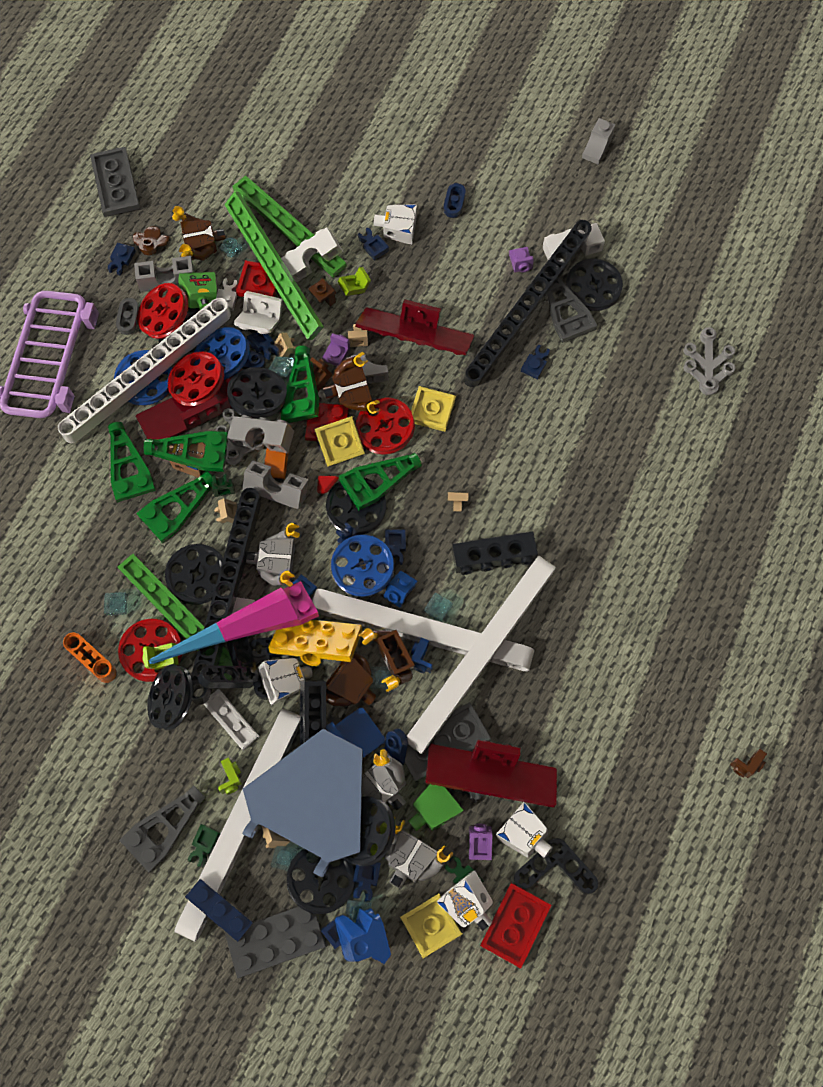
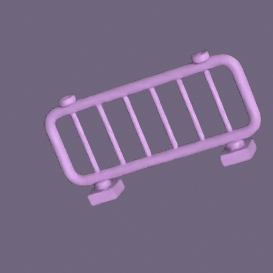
(61, 395)

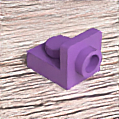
(521, 259)
(337, 349)
(480, 842)

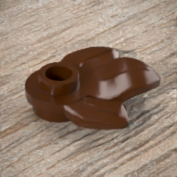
(150, 240)

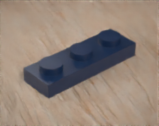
(218, 910)

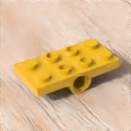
(317, 641)

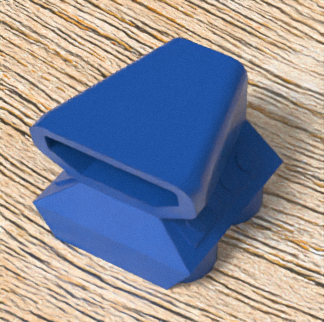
(364, 937)

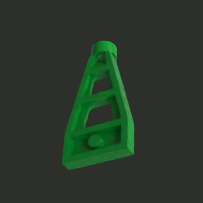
(307, 407)
(214, 454)
(133, 485)
(358, 489)
(159, 523)

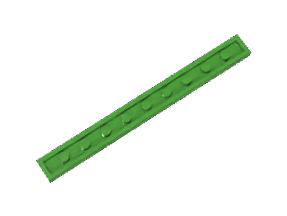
(274, 266)

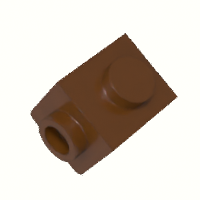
(323, 292)
(321, 373)
(755, 763)

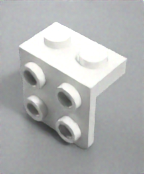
(259, 313)

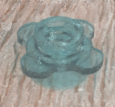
(230, 242)

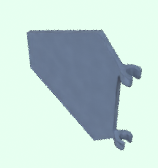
(312, 798)

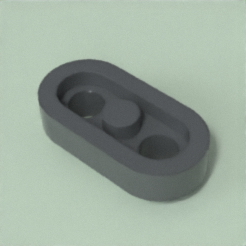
(127, 317)

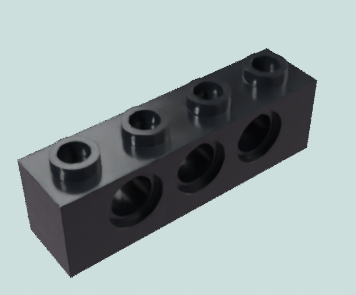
(523, 542)
(312, 708)

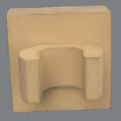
(357, 337)
(285, 345)
(458, 498)
(227, 510)
(273, 839)

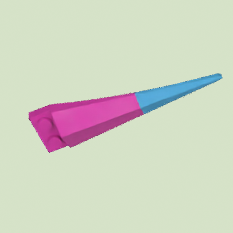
(274, 611)

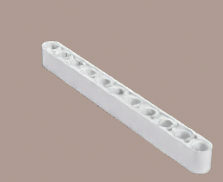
(141, 377)
(414, 627)
(480, 655)
(231, 838)

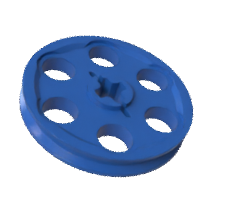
(225, 350)
(141, 397)
(359, 574)

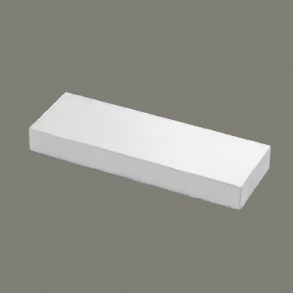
(231, 720)

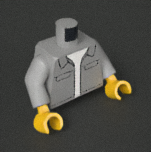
(276, 557)
(384, 780)
(413, 858)

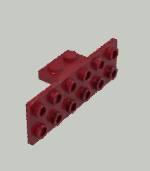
(416, 324)
(173, 418)
(492, 771)

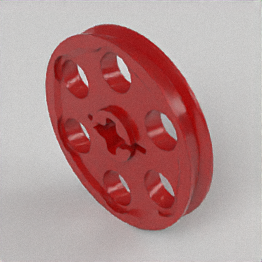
(162, 310)
(195, 378)
(383, 433)
(150, 639)

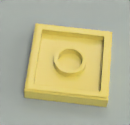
(432, 408)
(339, 441)
(430, 926)

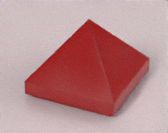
(325, 483)

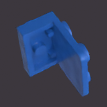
(358, 730)

